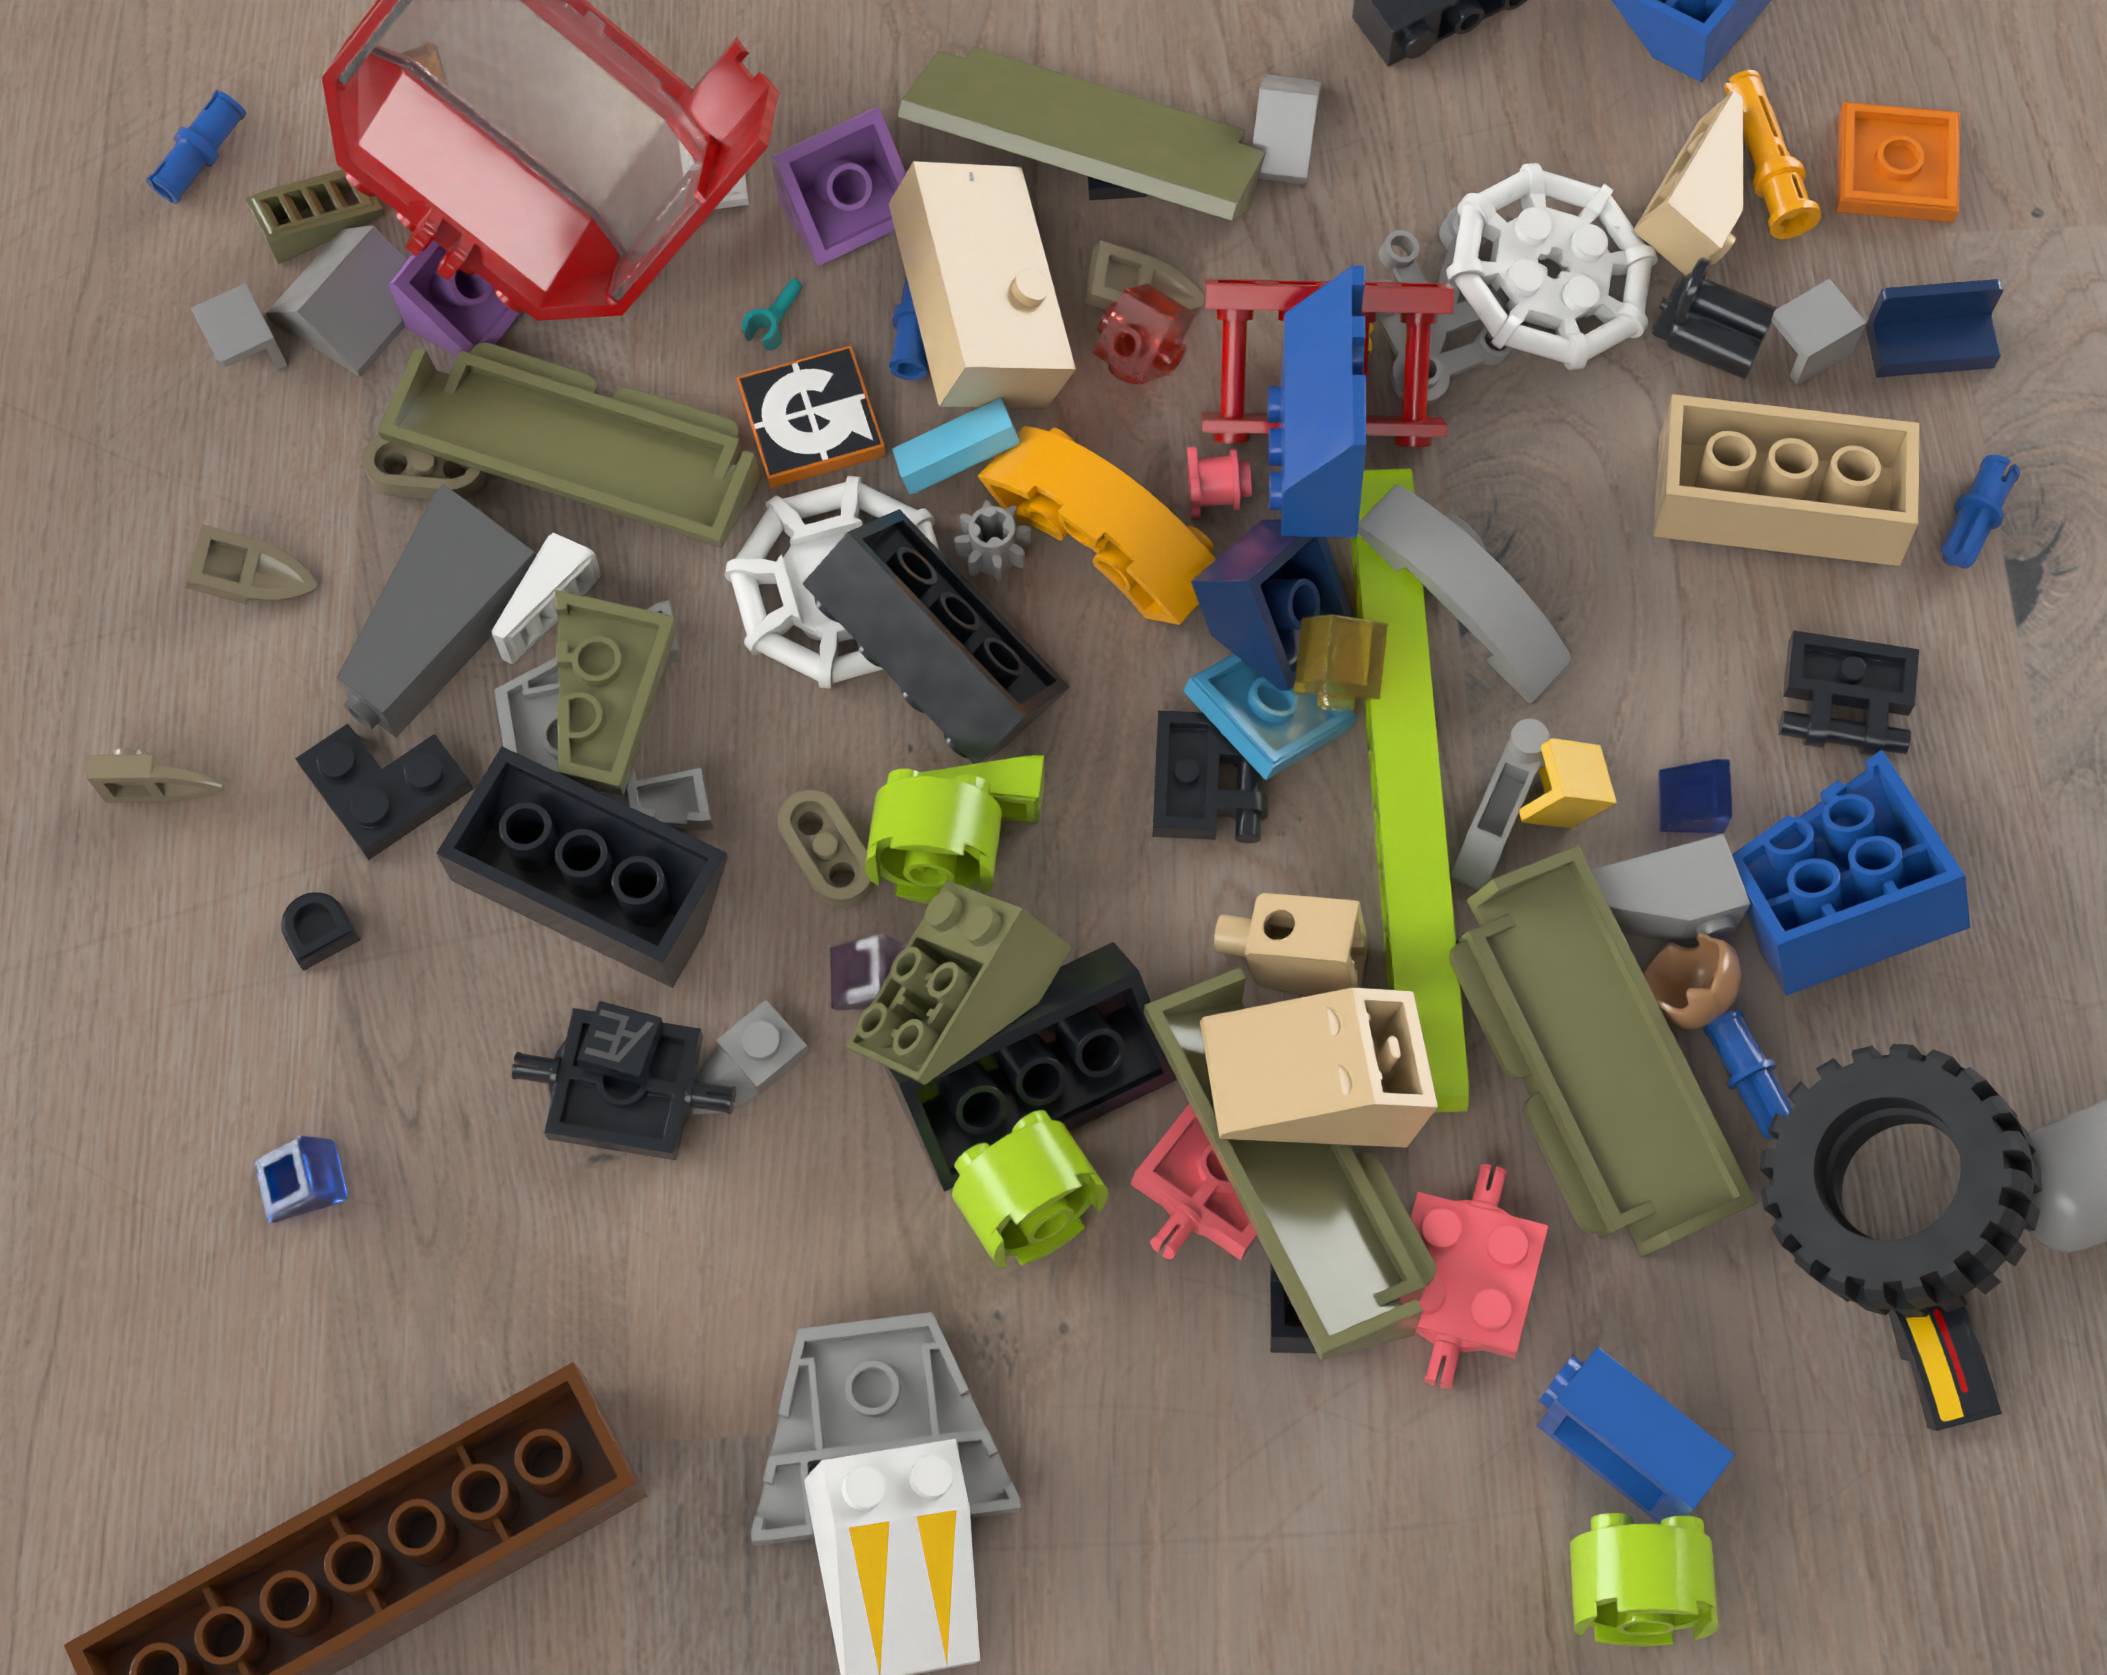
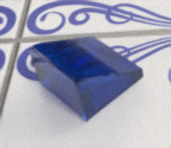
(1695, 797)
(300, 1178)

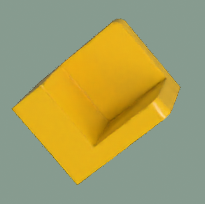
(1573, 784)

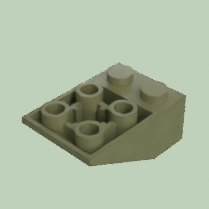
(957, 983)

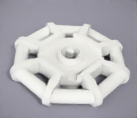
(1570, 242)
(808, 548)

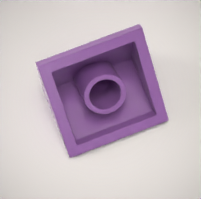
(840, 185)
(448, 312)

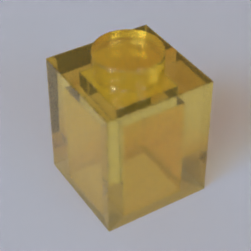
(1340, 660)

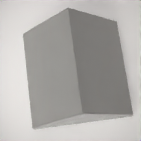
(345, 299)

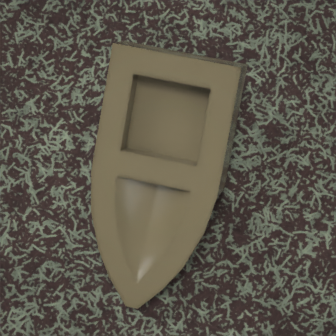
(1120, 269)
(245, 568)
(139, 777)

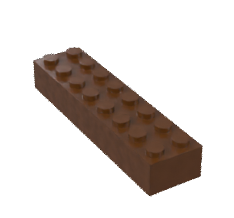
(385, 1547)

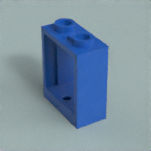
(1631, 1436)

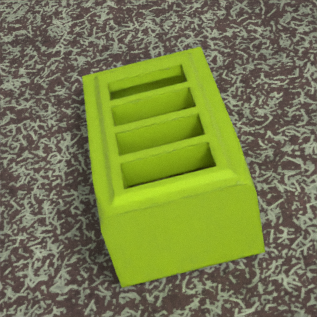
(1013, 783)

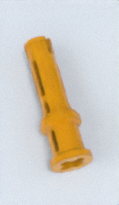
(1777, 174)

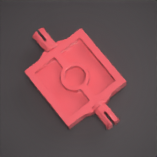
(1193, 1190)
(1481, 1276)

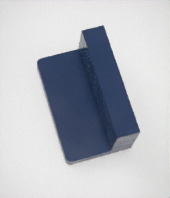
(1934, 328)

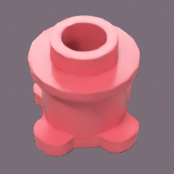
(1217, 480)

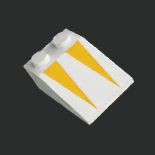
(896, 1559)

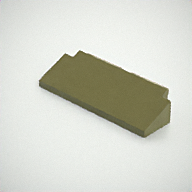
(1087, 130)
(561, 437)
(1596, 1056)
(1316, 1207)

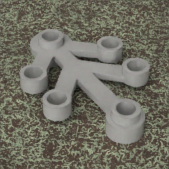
(1452, 362)

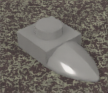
(752, 1055)

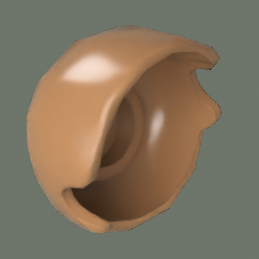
(1695, 982)

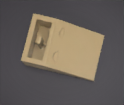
(1321, 1070)

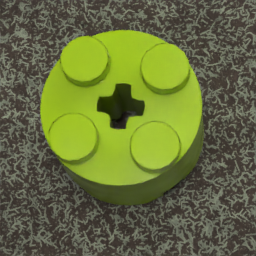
(933, 833)
(1027, 1190)
(1643, 1580)

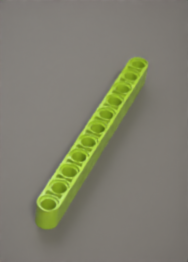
(1410, 806)

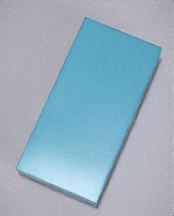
(955, 446)

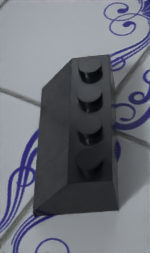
(934, 635)
(585, 866)
(1068, 1055)

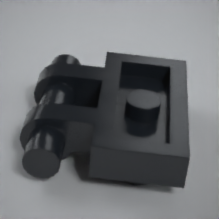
(1849, 675)
(1188, 782)

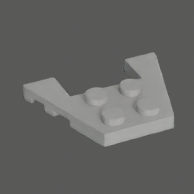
(530, 728)
(868, 1392)

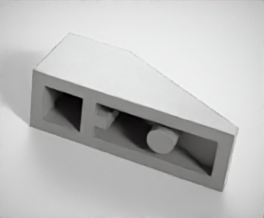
(1677, 892)

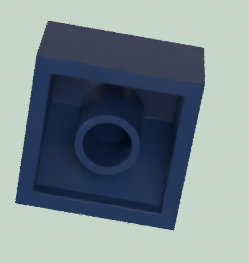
(1263, 591)

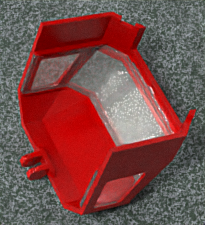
(539, 144)

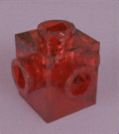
(1143, 335)

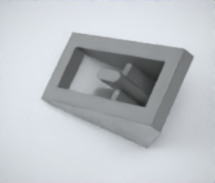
(1286, 127)

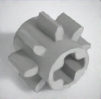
(1000, 537)

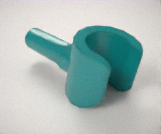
(771, 317)

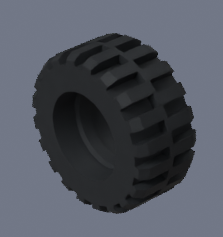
(1846, 1111)

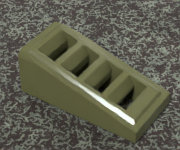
(305, 234)

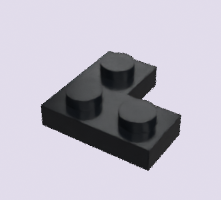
(387, 802)

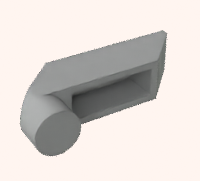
(1501, 805)

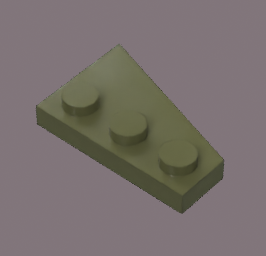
(608, 682)

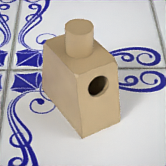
(1299, 943)

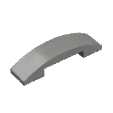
(1470, 586)

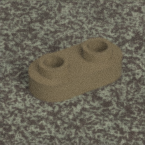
(422, 475)
(827, 852)

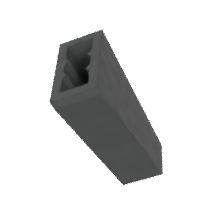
(432, 612)

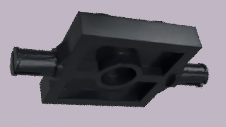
(619, 1113)

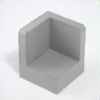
(236, 328)
(1819, 328)

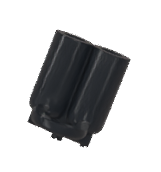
(1713, 322)

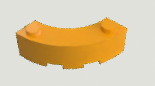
(1134, 534)

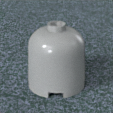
(2073, 1180)

